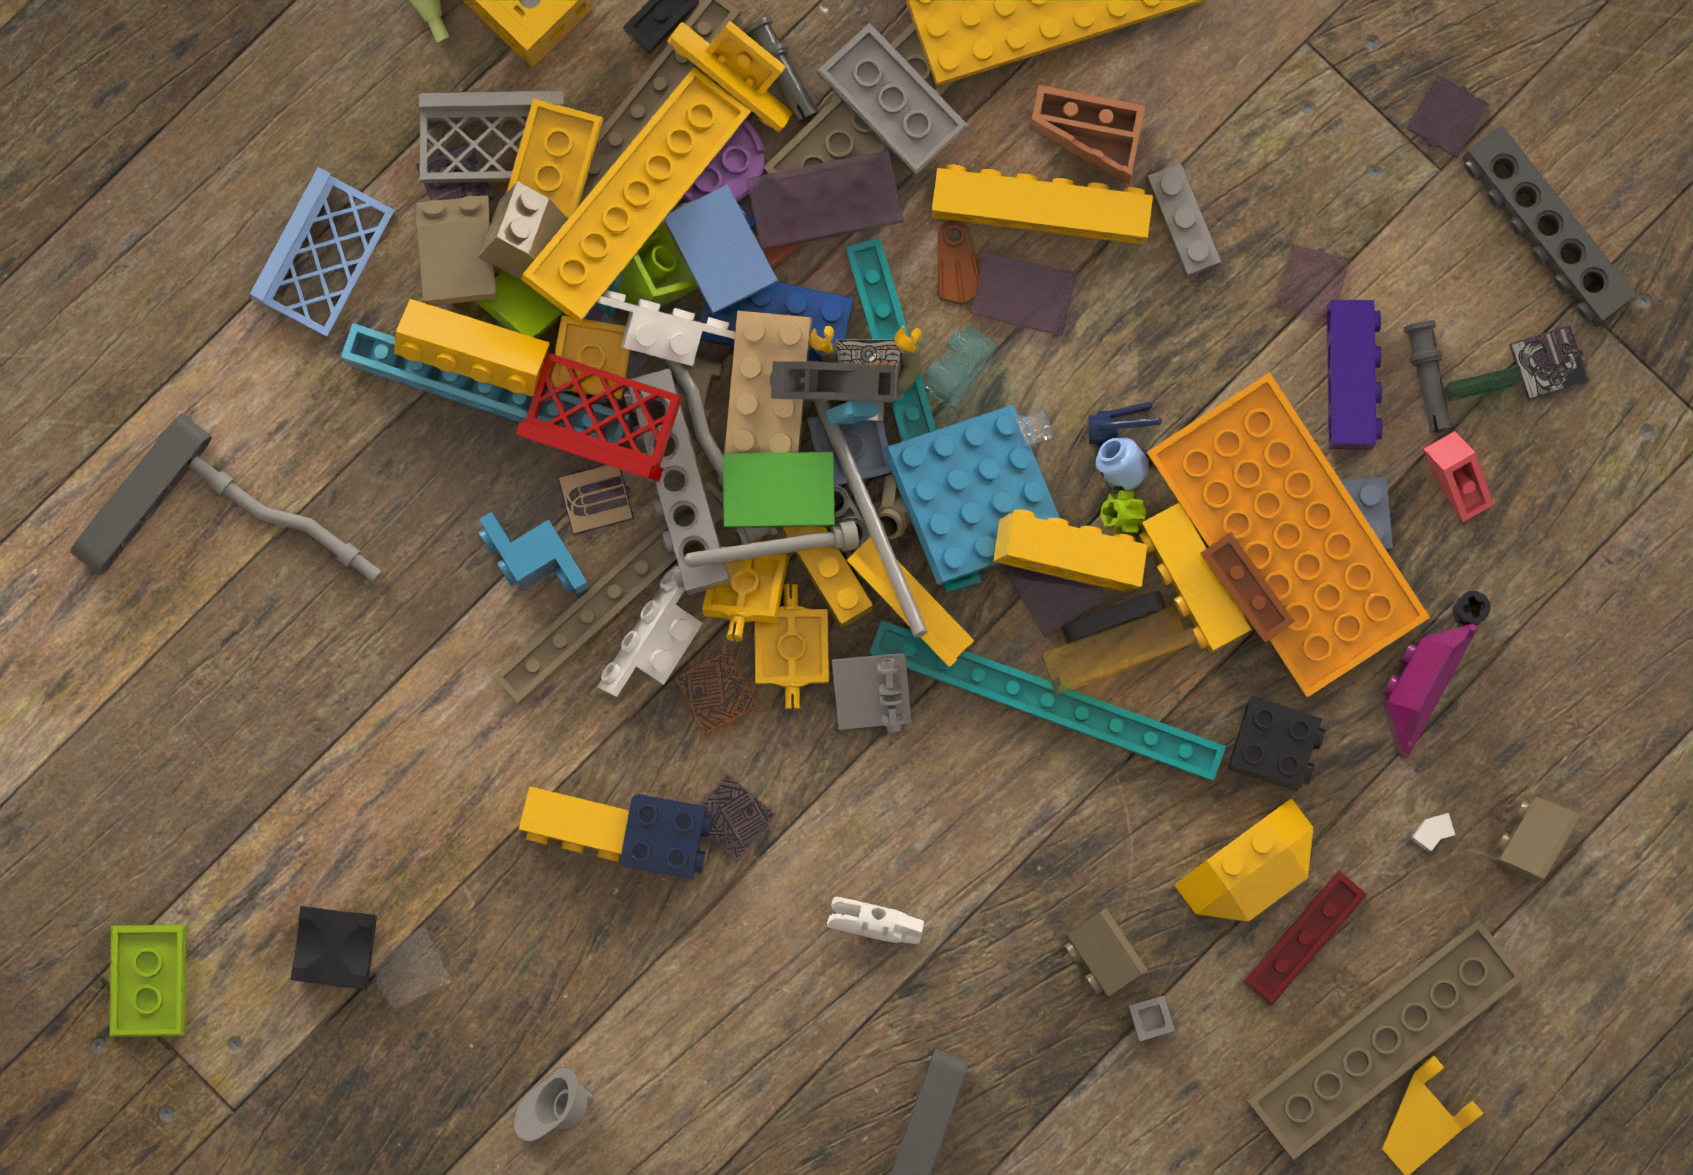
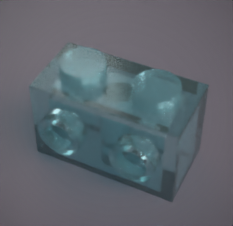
(961, 367)

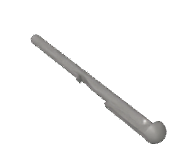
(872, 520)

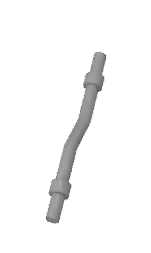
(697, 415)
(346, 553)

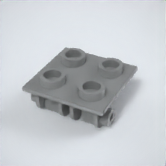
(872, 692)

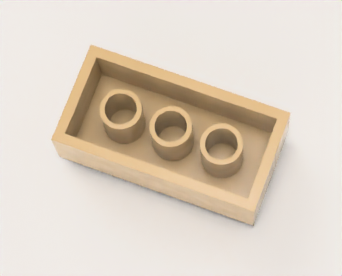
(754, 418)

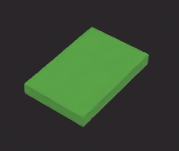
(778, 490)

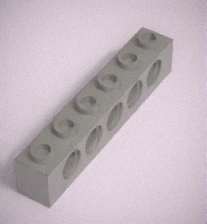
(690, 497)

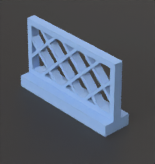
(293, 237)

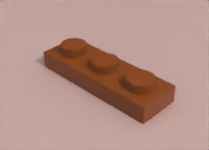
(1247, 587)

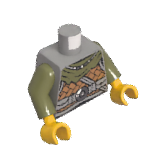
(900, 351)

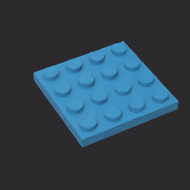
(962, 484)

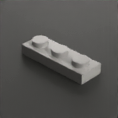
(1183, 220)

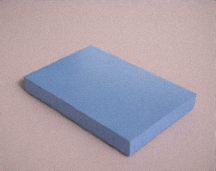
(720, 249)

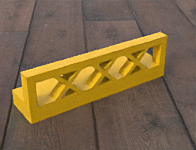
(943, 632)

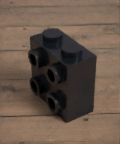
(1276, 744)

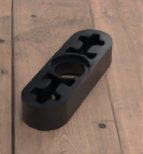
(1113, 616)

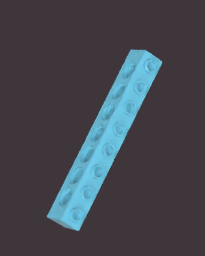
(375, 354)

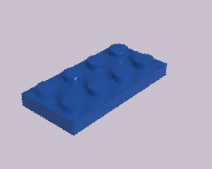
(792, 300)

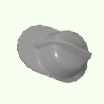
(552, 1105)

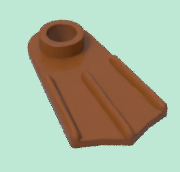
(956, 264)

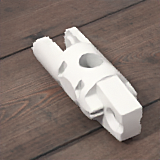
(874, 921)

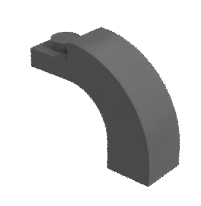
(832, 381)

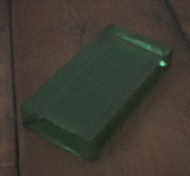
(1483, 384)

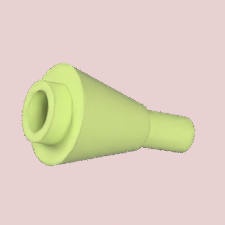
(431, 12)

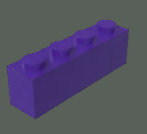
(1352, 374)

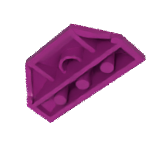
(1422, 683)

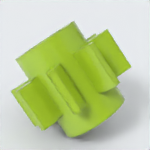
(1123, 513)

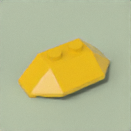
(1252, 868)

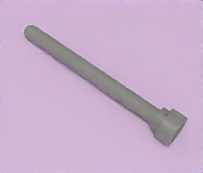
(841, 537)

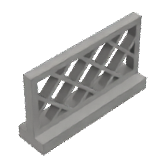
(474, 107)

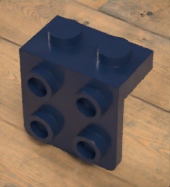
(665, 836)

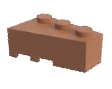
(1090, 127)

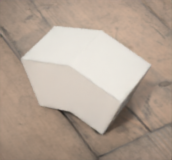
(1432, 831)

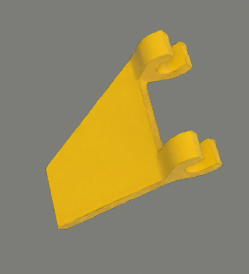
(1423, 1122)

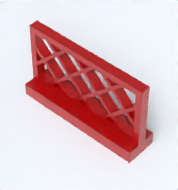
(591, 447)

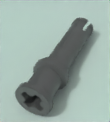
(788, 81)
(1427, 358)

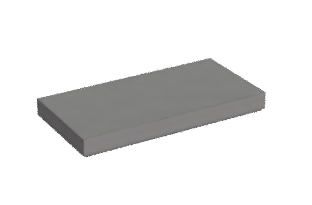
(892, 99)

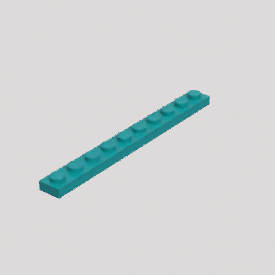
(884, 321)
(1068, 709)

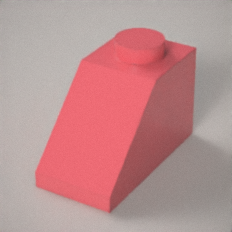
(1459, 475)

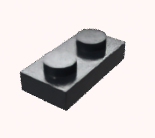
(657, 21)

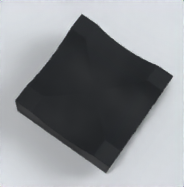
(334, 947)

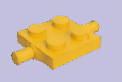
(752, 593)
(793, 648)

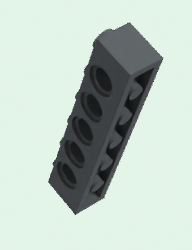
(1501, 149)

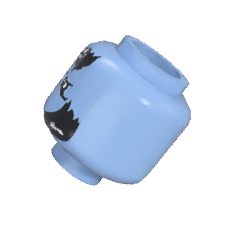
(1122, 463)

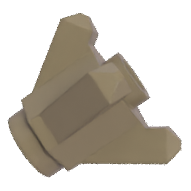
(893, 512)

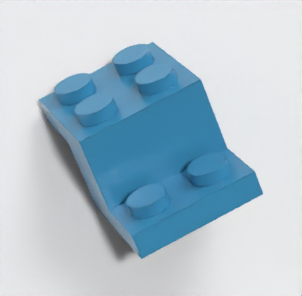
(533, 556)

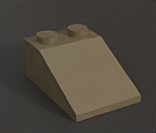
(520, 229)
(449, 250)

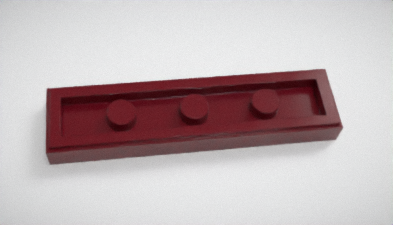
(1305, 938)

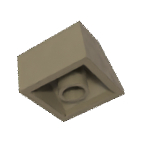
(1535, 839)
(1104, 954)

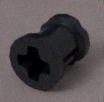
(1476, 599)

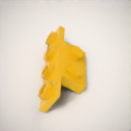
(738, 67)

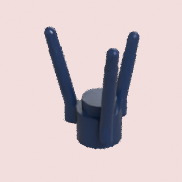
(1106, 425)

